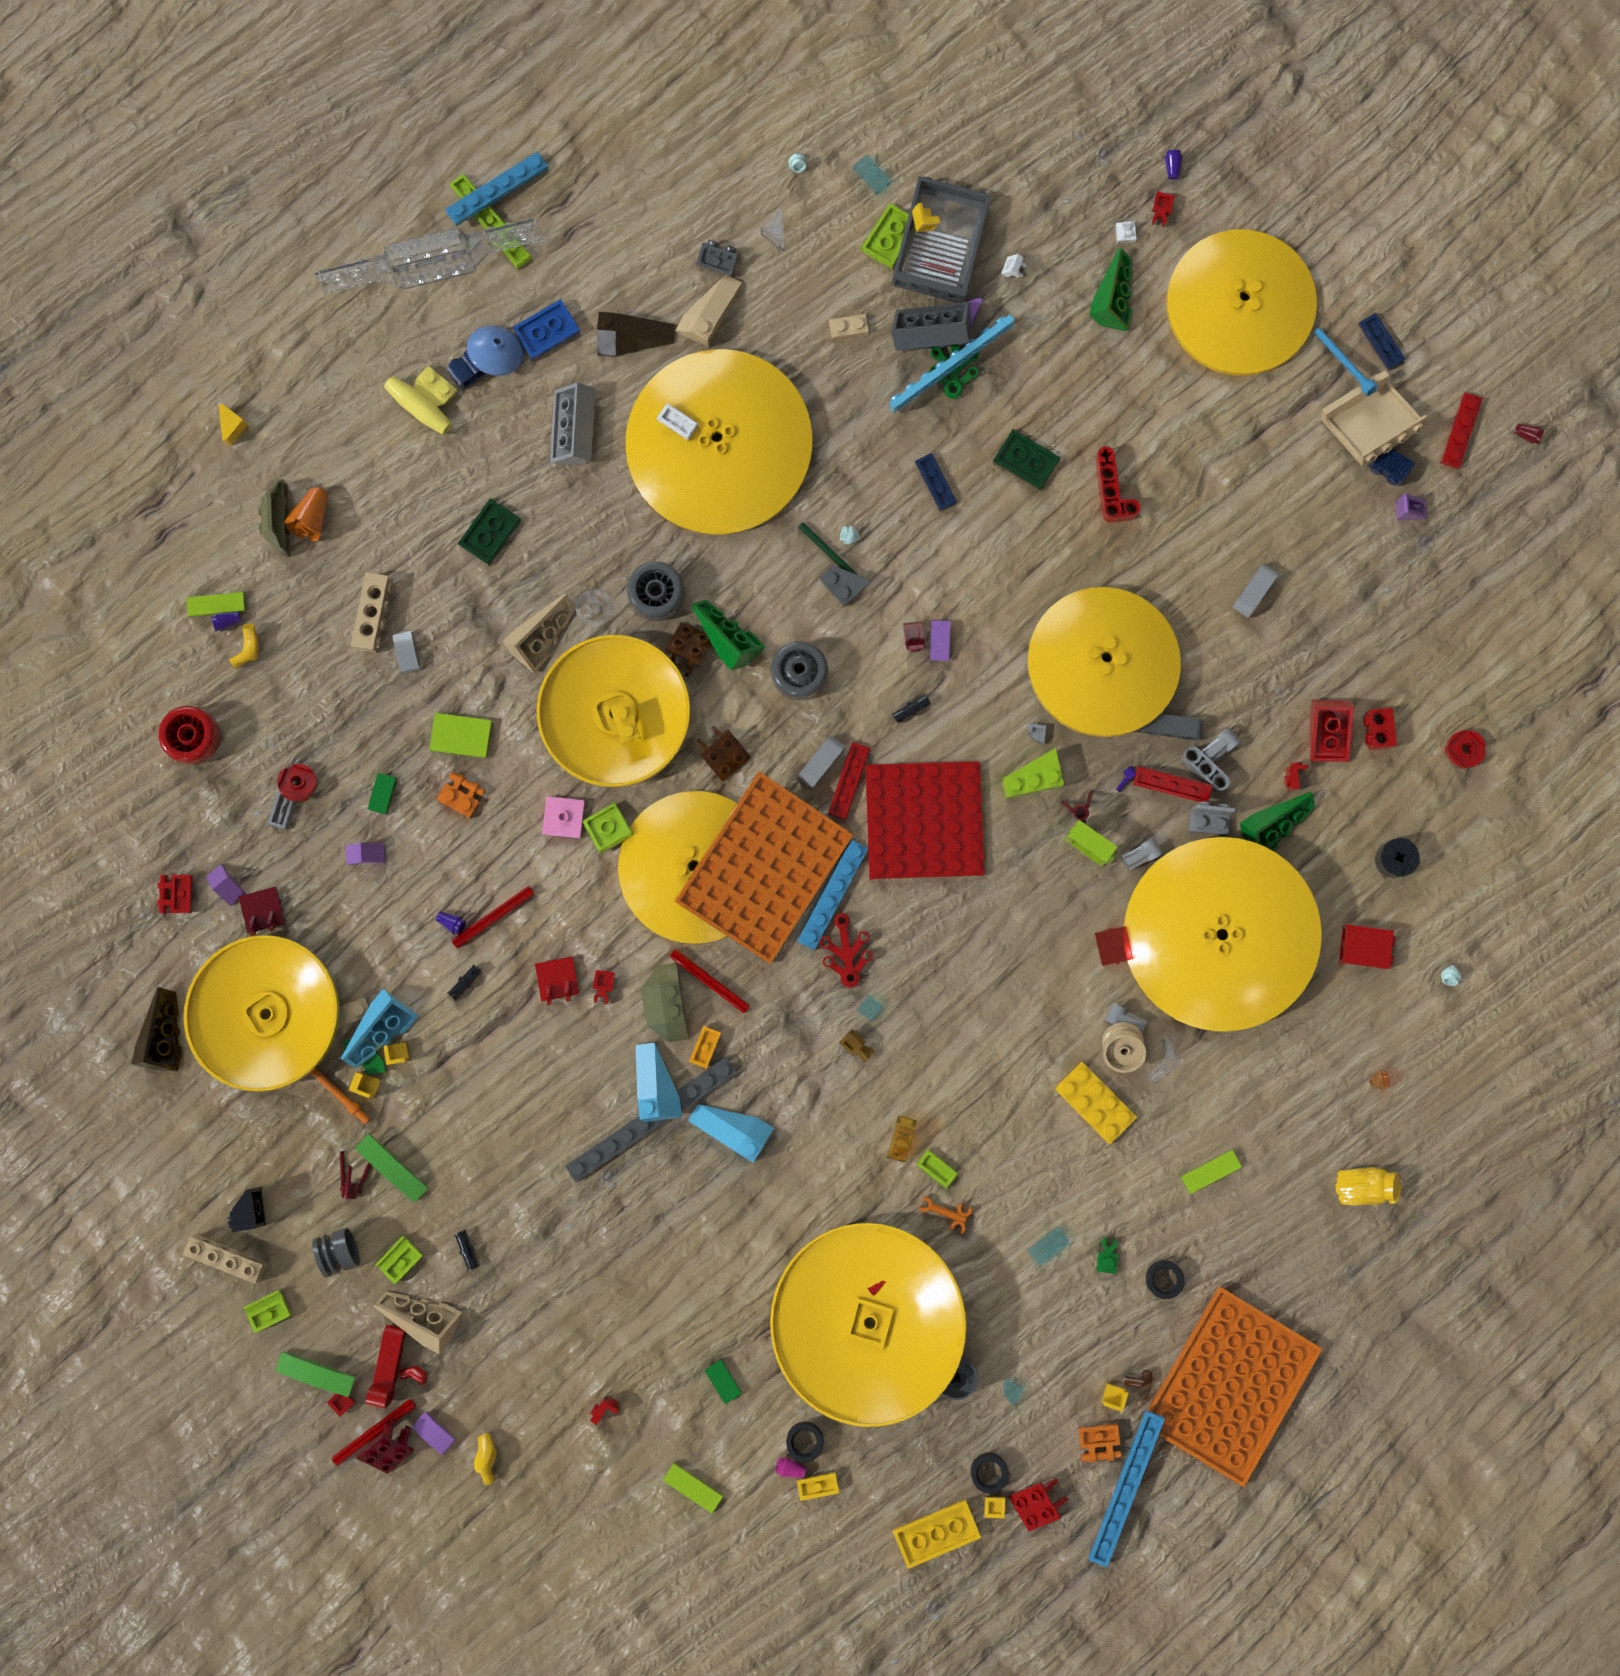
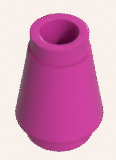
(788, 1468)

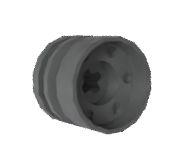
(336, 1252)
(967, 1383)

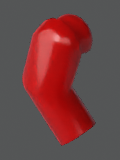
(414, 1372)

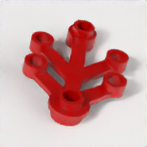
(846, 953)

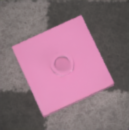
(563, 817)

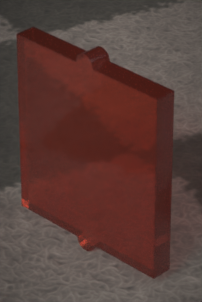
(1114, 946)

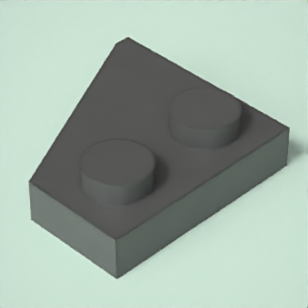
(843, 584)

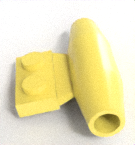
(424, 398)

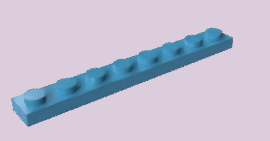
(1126, 1488)

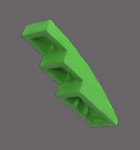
(391, 1167)
(315, 1374)

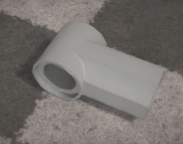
(1224, 742)
(1145, 852)
(1119, 1014)

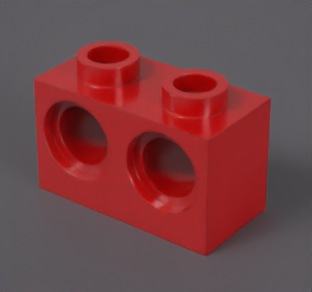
(1385, 729)

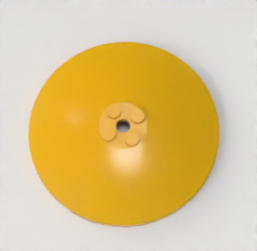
(1235, 333)
(1097, 694)
(577, 710)
(657, 861)
(227, 1007)

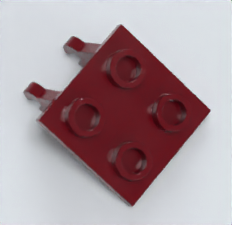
(261, 910)
(386, 1453)

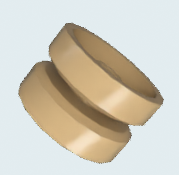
(1123, 1047)

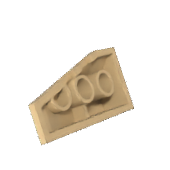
(707, 314)
(536, 636)
(425, 1322)

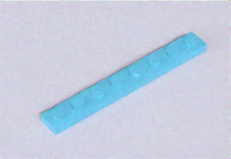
(957, 358)

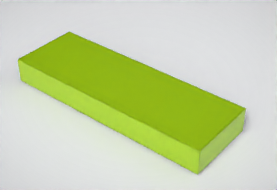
(216, 604)
(1210, 1171)
(692, 1487)

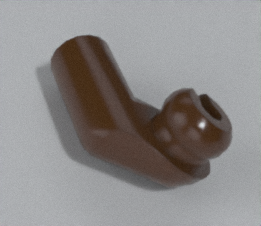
(1139, 1382)

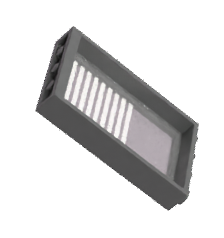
(942, 259)

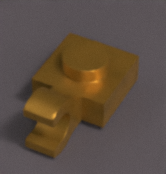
(855, 1044)

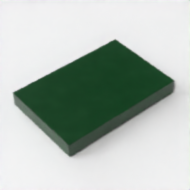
(1026, 459)
(489, 531)

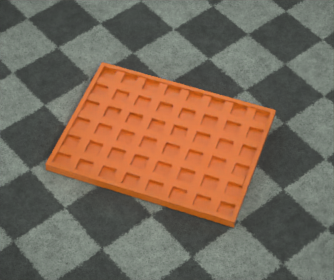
(763, 867)

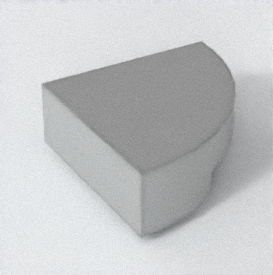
(1037, 732)

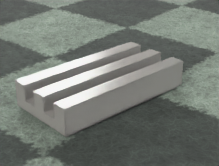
(274, 810)

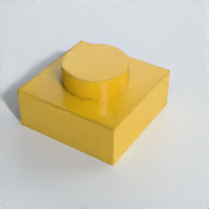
(994, 1507)

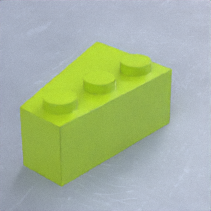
(1035, 777)

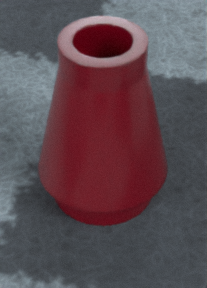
(1529, 433)

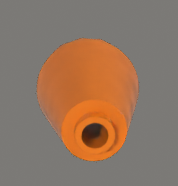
(308, 515)

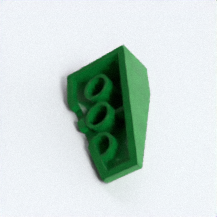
(1111, 300)
(731, 643)
(1274, 823)

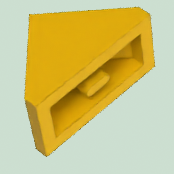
(231, 425)

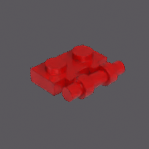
(181, 894)

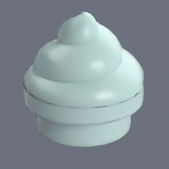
(797, 163)
(849, 535)
(1451, 976)

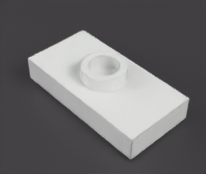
(677, 421)

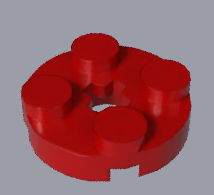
(1454, 749)
(304, 790)

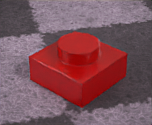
(341, 1403)

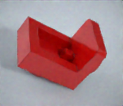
(1291, 779)
(599, 1410)

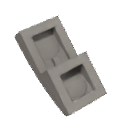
(406, 652)

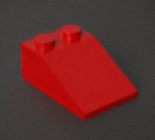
(1331, 730)

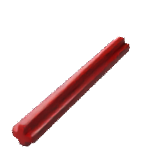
(492, 917)
(708, 980)
(372, 1433)

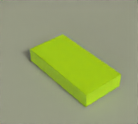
(937, 1168)

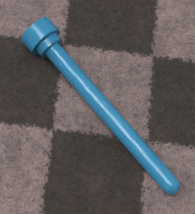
(1368, 386)

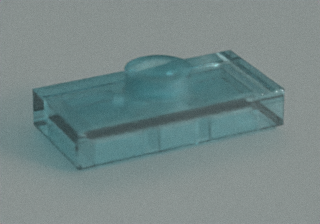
(871, 174)
(1048, 1245)

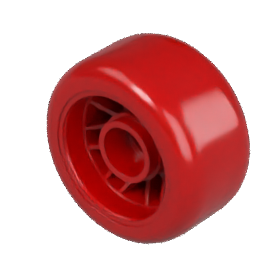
(175, 733)

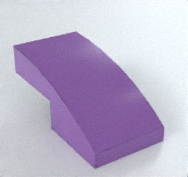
(940, 640)
(433, 1433)

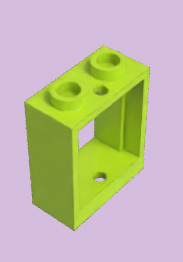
(1091, 843)

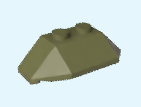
(273, 514)
(665, 1003)

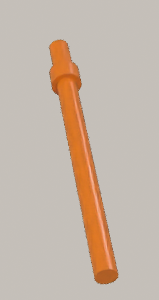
(353, 1108)

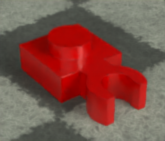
(1162, 206)
(603, 982)

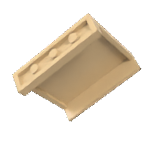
(1373, 422)

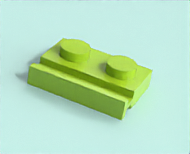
(399, 1260)
(267, 1311)

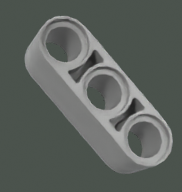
(1255, 590)
(821, 762)
(1195, 767)

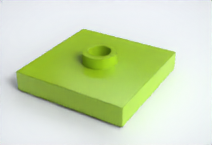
(607, 828)

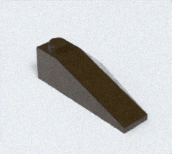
(158, 1038)

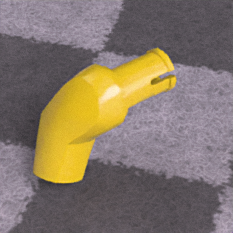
(250, 647)
(485, 1458)

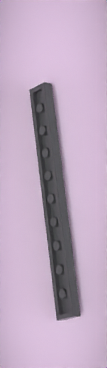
(637, 1129)

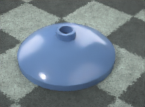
(492, 357)

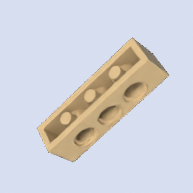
(371, 584)
(225, 1258)

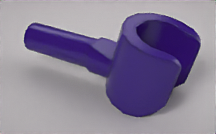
(1129, 773)

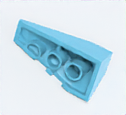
(380, 1024)
(654, 1086)
(737, 1131)

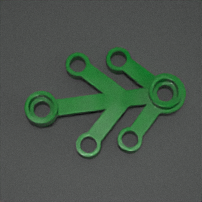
(954, 382)

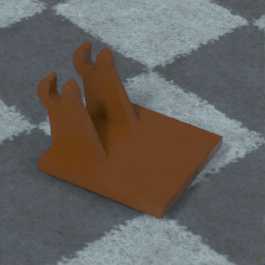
(689, 644)
(724, 754)

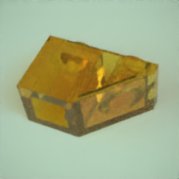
(901, 1138)

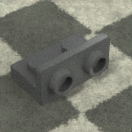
(718, 258)

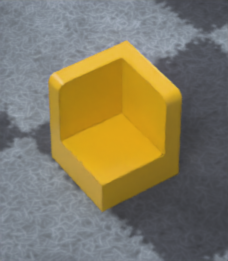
(923, 219)
(396, 1053)
(364, 1085)
(1114, 1397)

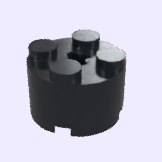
(1408, 858)

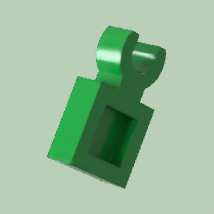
(1107, 1260)

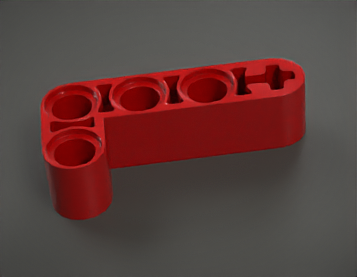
(1112, 484)
(387, 1367)

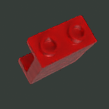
(1367, 946)

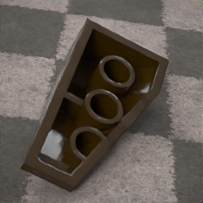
(627, 334)

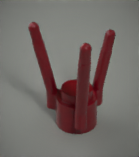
(1080, 810)
(350, 1188)

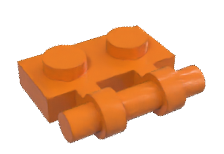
(458, 800)
(1099, 1436)

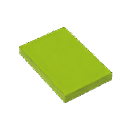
(886, 237)
(460, 735)

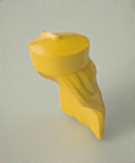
(1368, 1186)

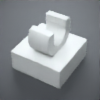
(1125, 232)
(1013, 265)

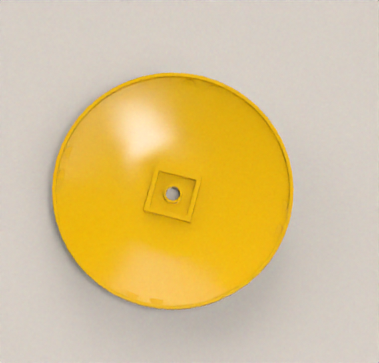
(727, 482)
(1269, 928)
(822, 1333)

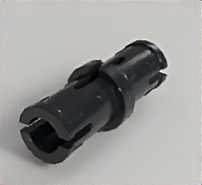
(911, 708)
(464, 982)
(466, 1250)

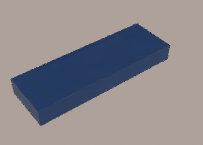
(1381, 341)
(935, 482)

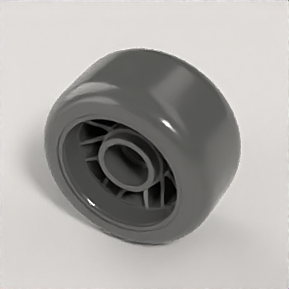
(656, 576)
(796, 685)

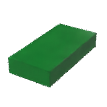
(382, 793)
(723, 1381)

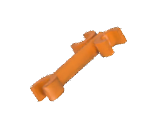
(960, 1217)

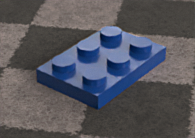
(546, 329)

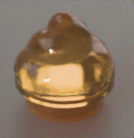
(1380, 1080)

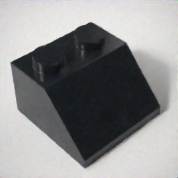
(248, 1211)

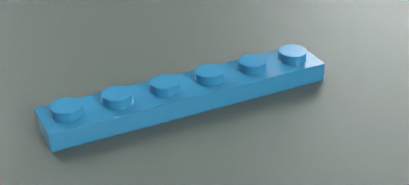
(496, 189)
(832, 895)

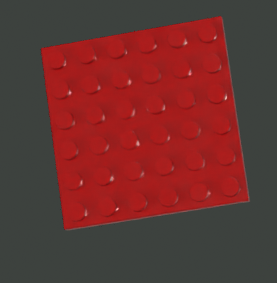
(924, 820)

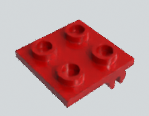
(557, 979)
(1035, 1505)

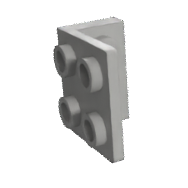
(1210, 818)

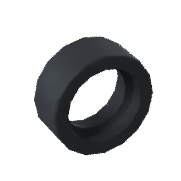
(1179, 1278)
(819, 1438)
(1004, 1473)

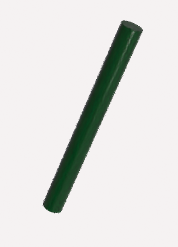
(825, 548)

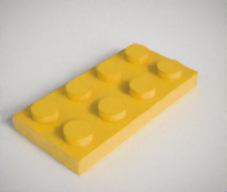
(1095, 1103)
(936, 1533)

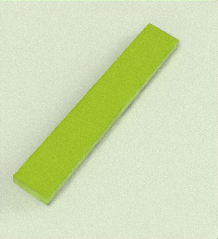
(488, 218)

